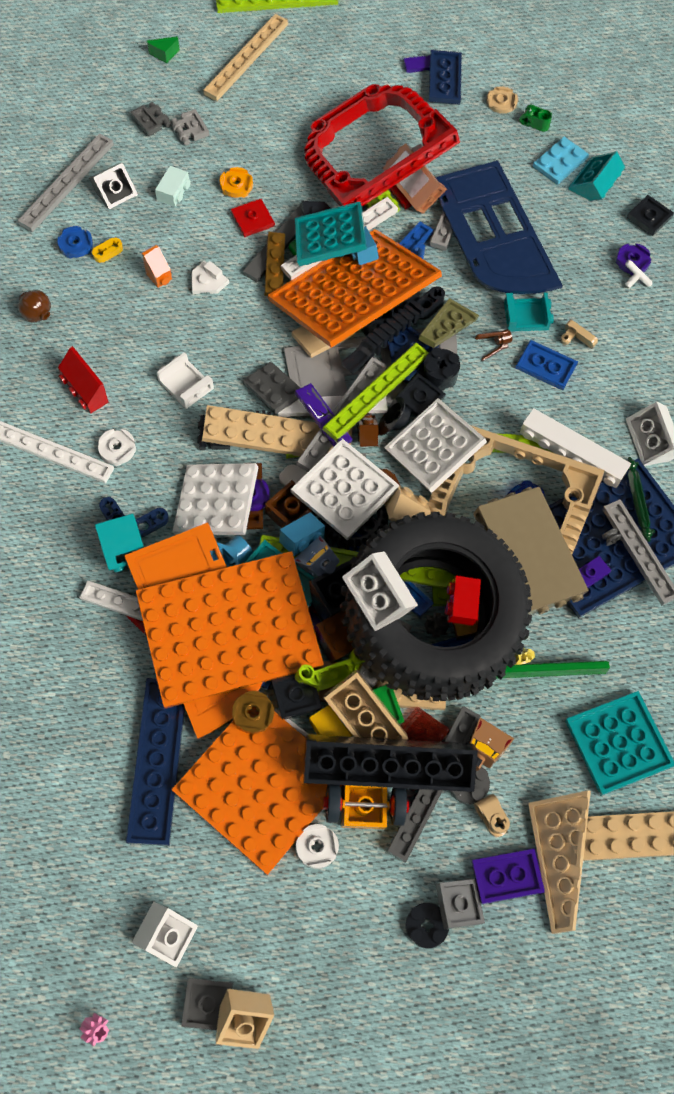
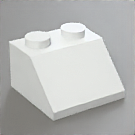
(164, 934)

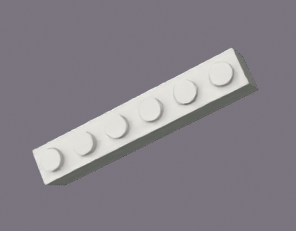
(570, 444)

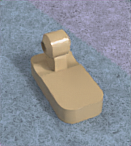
(575, 330)

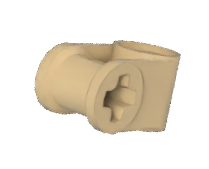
(490, 812)

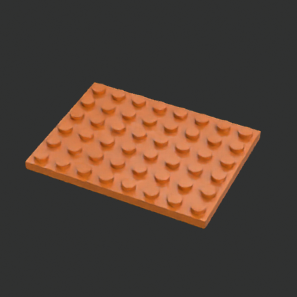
(345, 296)
(228, 629)

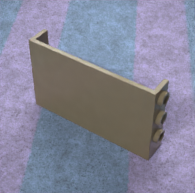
(536, 540)

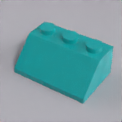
(598, 176)

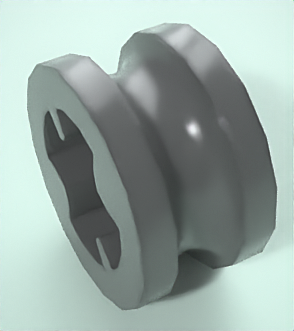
(611, 536)

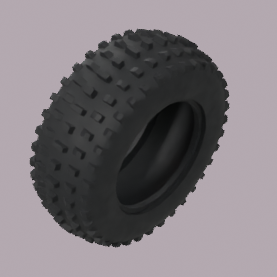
(503, 609)

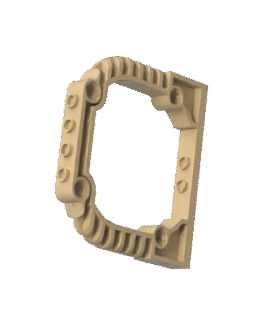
(579, 478)

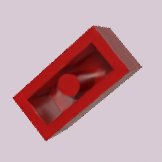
(463, 601)

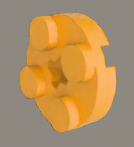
(236, 190)

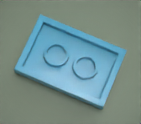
(560, 160)

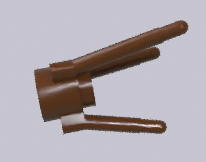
(501, 338)

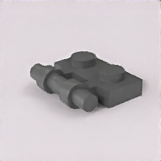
(146, 120)

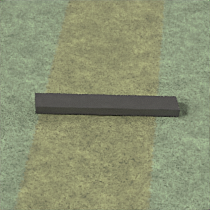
(257, 266)

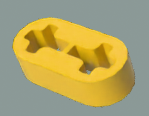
(107, 250)

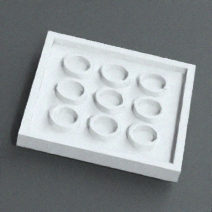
(435, 445)
(344, 489)
(216, 496)

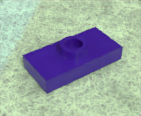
(594, 571)

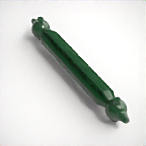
(639, 500)

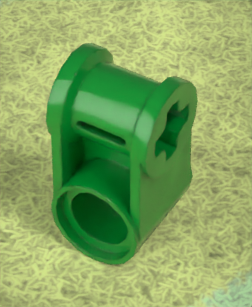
(538, 118)

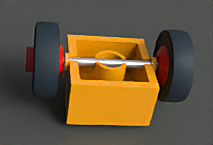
(365, 806)

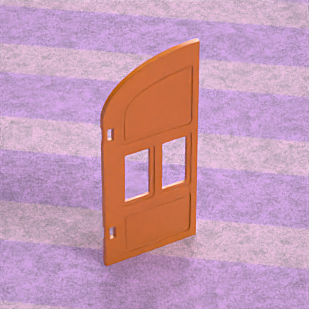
(176, 559)

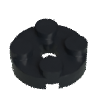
(418, 934)

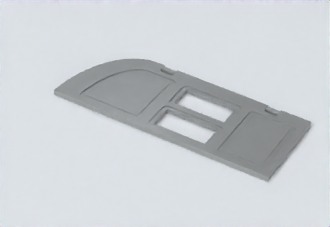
(328, 374)

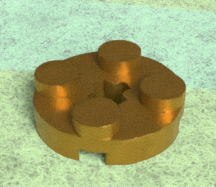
(245, 703)

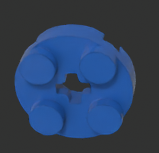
(75, 250)

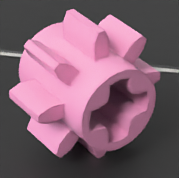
(94, 1029)

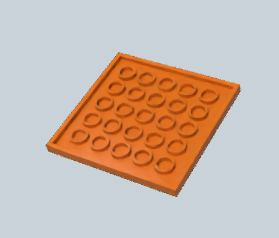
(254, 790)

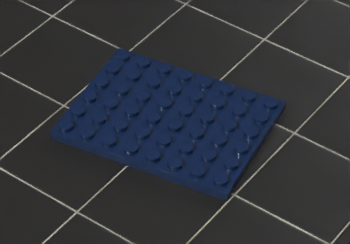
(590, 545)

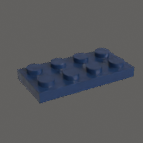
(445, 77)

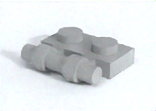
(194, 125)

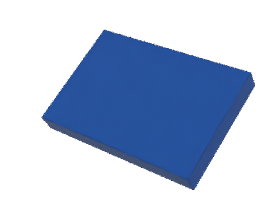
(546, 365)

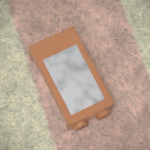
(420, 187)

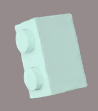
(172, 186)

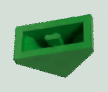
(164, 48)

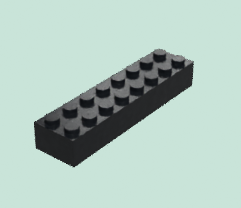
(390, 763)

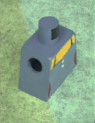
(317, 558)

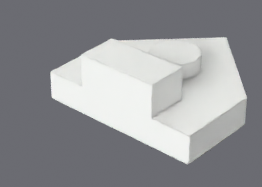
(208, 278)

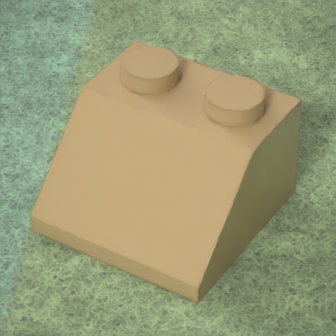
(405, 503)
(244, 1018)

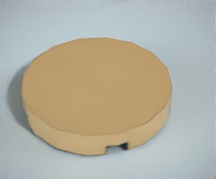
(502, 99)

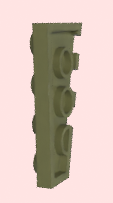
(447, 323)

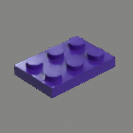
(508, 876)

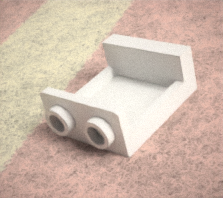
(184, 381)

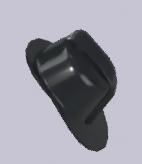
(395, 418)

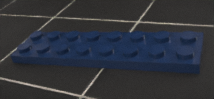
(155, 770)

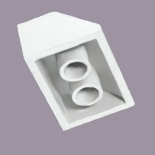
(653, 434)
(379, 590)

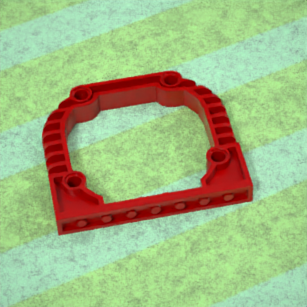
(436, 133)

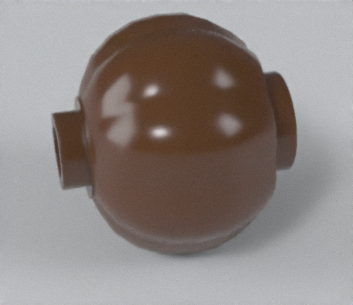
(34, 306)

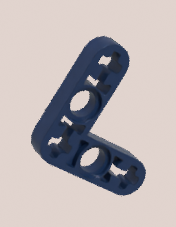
(117, 512)

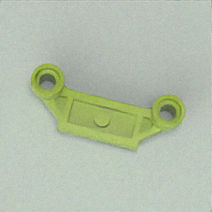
(328, 676)

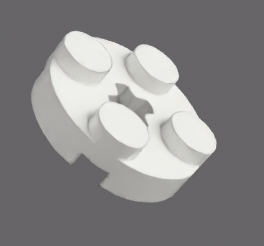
(120, 455)
(324, 836)

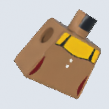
(489, 742)

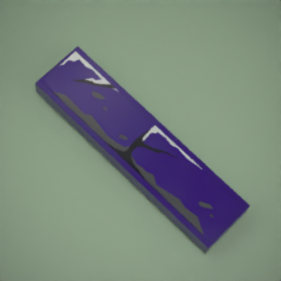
(318, 410)

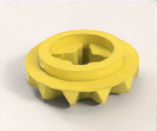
(525, 657)

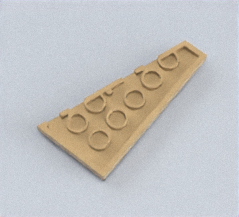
(560, 842)

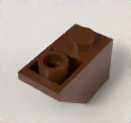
(368, 431)

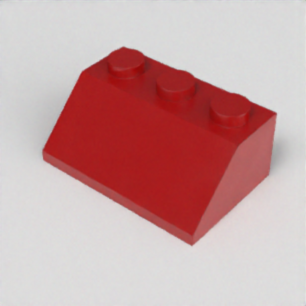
(82, 381)

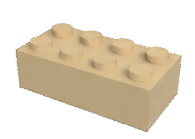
(362, 709)

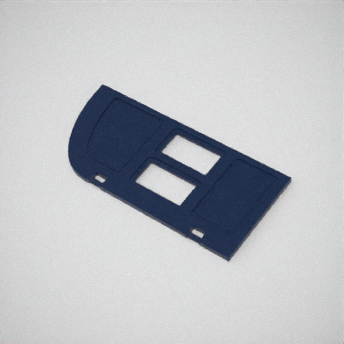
(507, 262)

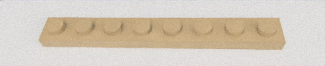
(245, 57)

